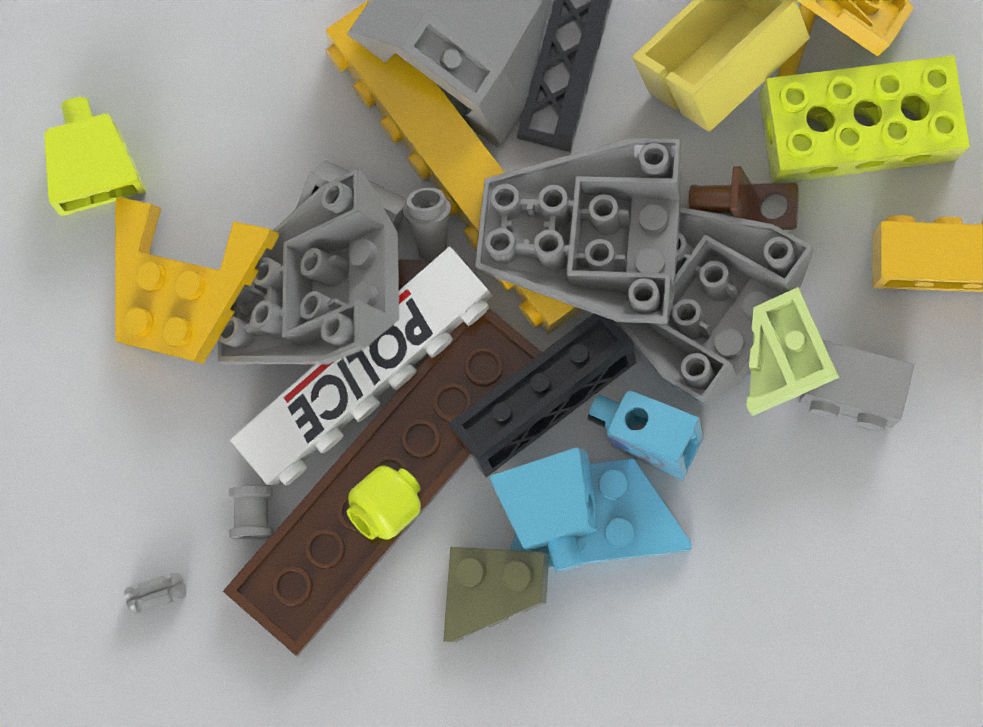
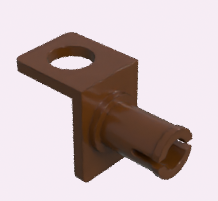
(745, 199)

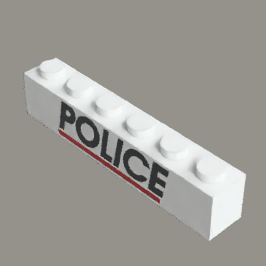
(333, 394)

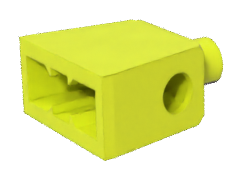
(87, 161)

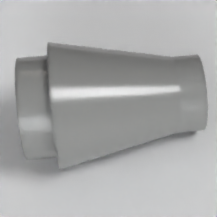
(428, 219)

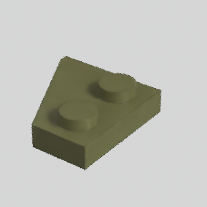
(491, 587)

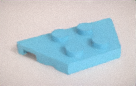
(629, 518)

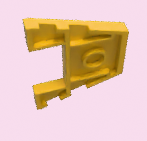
(867, 22)
(174, 303)

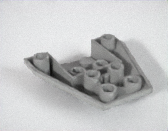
(468, 47)
(590, 229)
(720, 276)
(322, 285)

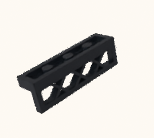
(580, 73)
(544, 392)

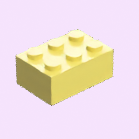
(719, 54)

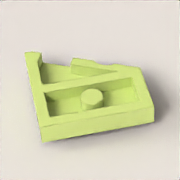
(785, 353)

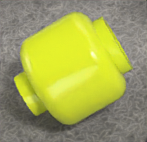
(384, 502)

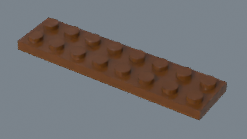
(317, 551)

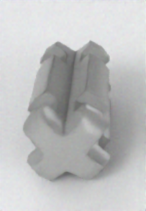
(155, 592)

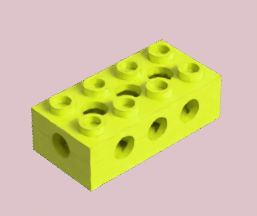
(877, 92)

